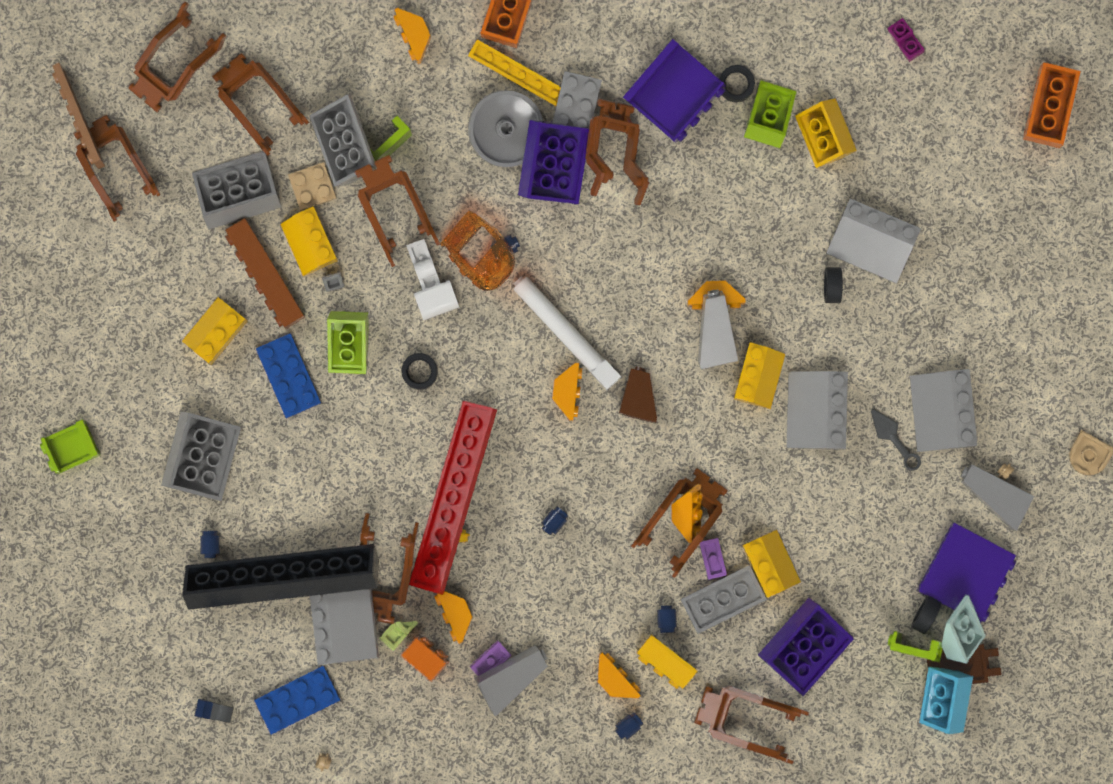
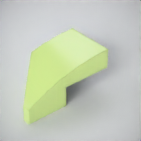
(397, 633)

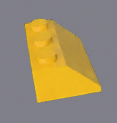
(825, 132)
(308, 241)
(214, 331)
(759, 375)
(771, 564)
(666, 662)

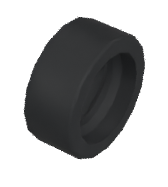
(750, 78)
(833, 285)
(423, 385)
(926, 614)

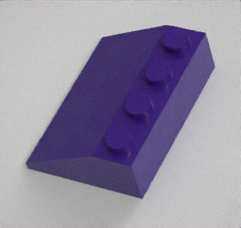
(553, 162)
(805, 646)

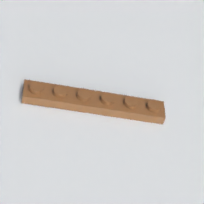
(80, 122)

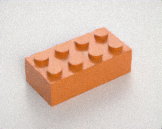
(506, 21)
(1051, 105)
(425, 658)

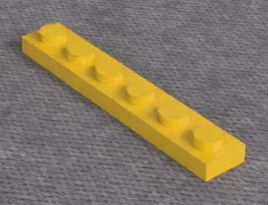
(515, 72)

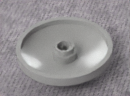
(501, 126)

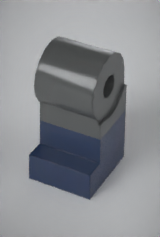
(213, 711)

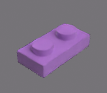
(713, 558)
(490, 658)

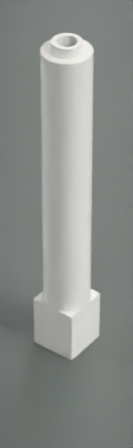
(566, 332)

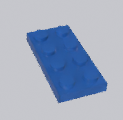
(288, 376)
(297, 700)

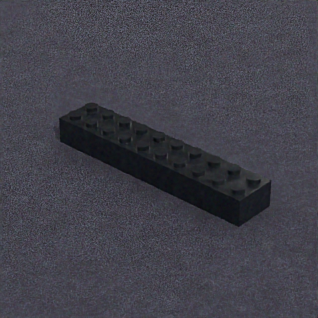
(281, 576)

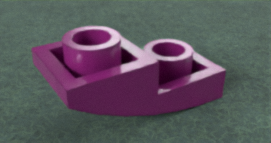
(905, 40)

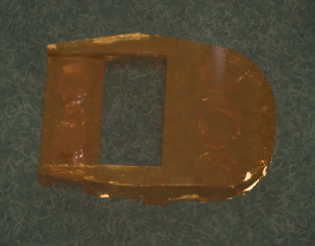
(495, 264)

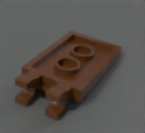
(976, 666)

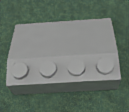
(342, 140)
(236, 190)
(873, 240)
(817, 410)
(943, 410)
(201, 456)
(344, 627)

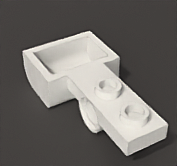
(435, 296)

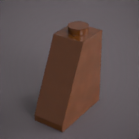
(638, 397)

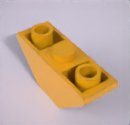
(414, 32)
(732, 296)
(566, 391)
(687, 513)
(456, 613)
(614, 679)

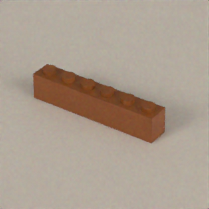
(264, 273)

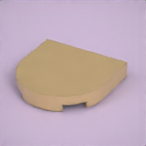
(1089, 454)

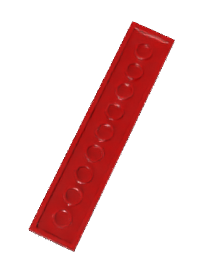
(453, 497)

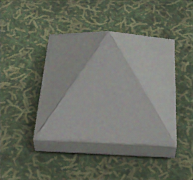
(333, 281)

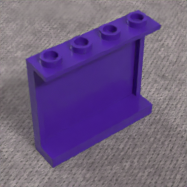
(675, 91)
(967, 567)

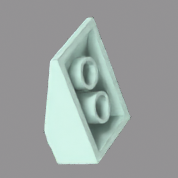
(962, 632)

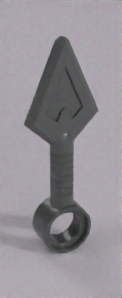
(887, 429)

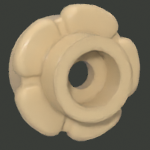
(1005, 471)
(323, 762)

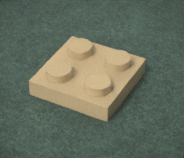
(312, 186)

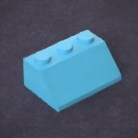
(946, 700)

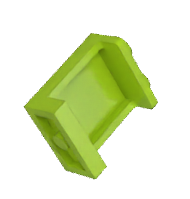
(395, 141)
(69, 447)
(933, 654)

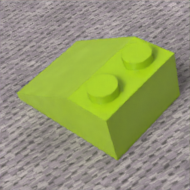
(770, 114)
(347, 342)

